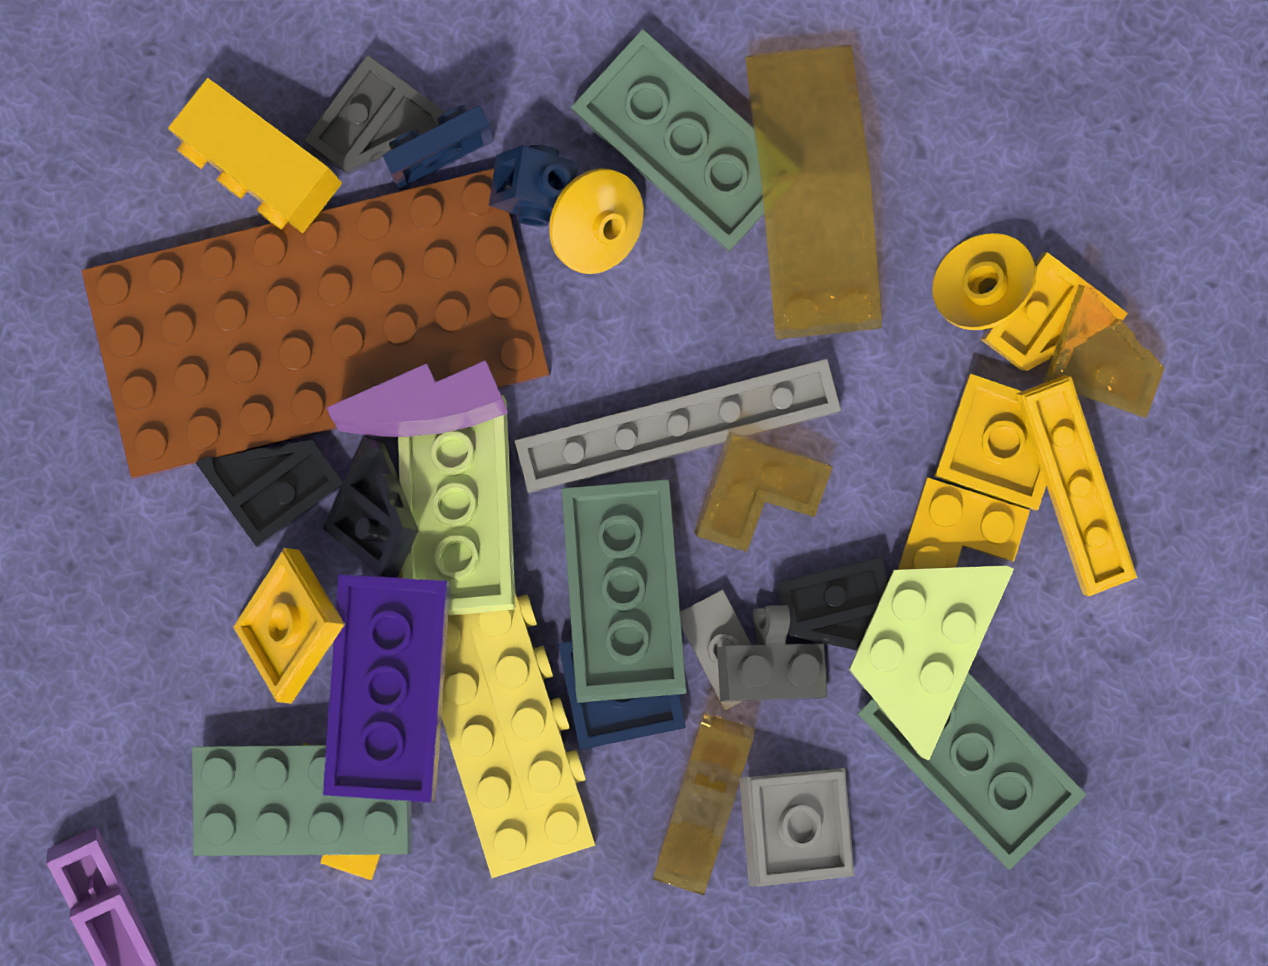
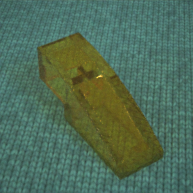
(704, 803)

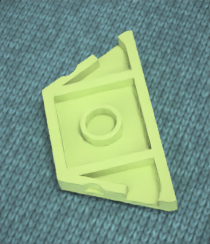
(925, 644)

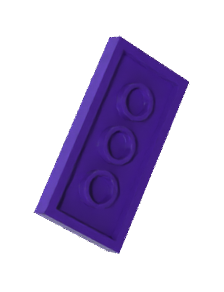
(387, 688)

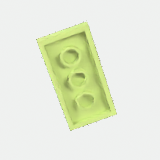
(463, 514)

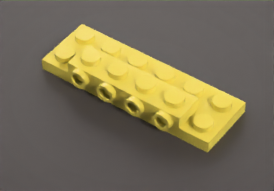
(511, 741)

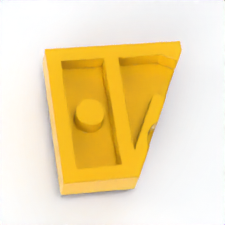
(1035, 330)

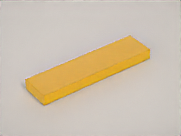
(1076, 485)

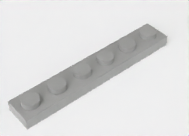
(677, 426)

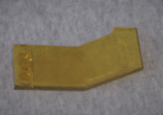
(814, 191)

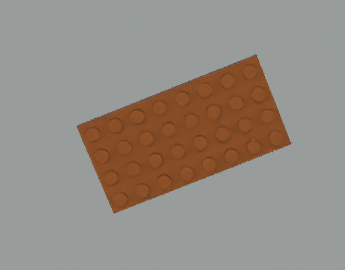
(271, 325)

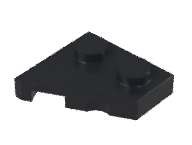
(271, 485)
(372, 512)
(834, 603)

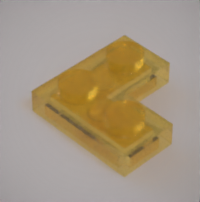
(750, 476)

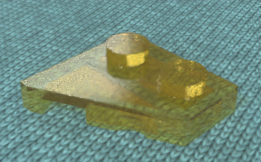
(1104, 357)

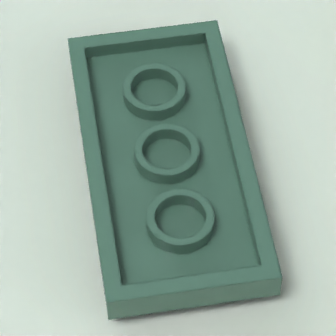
(678, 138)
(623, 591)
(987, 773)
(274, 804)

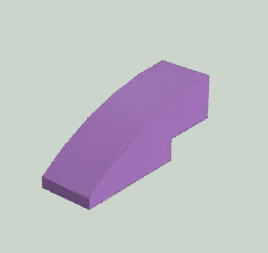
(421, 406)
(100, 902)

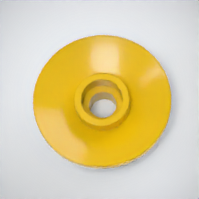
(581, 215)
(974, 268)

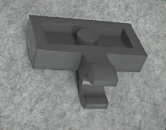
(771, 667)

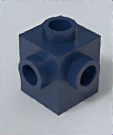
(529, 182)

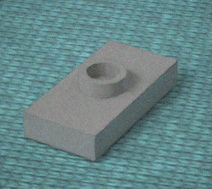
(711, 626)

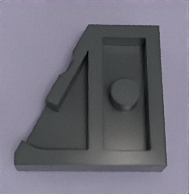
(368, 116)

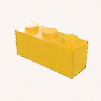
(253, 157)

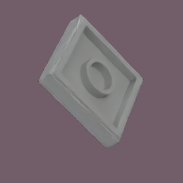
(796, 827)

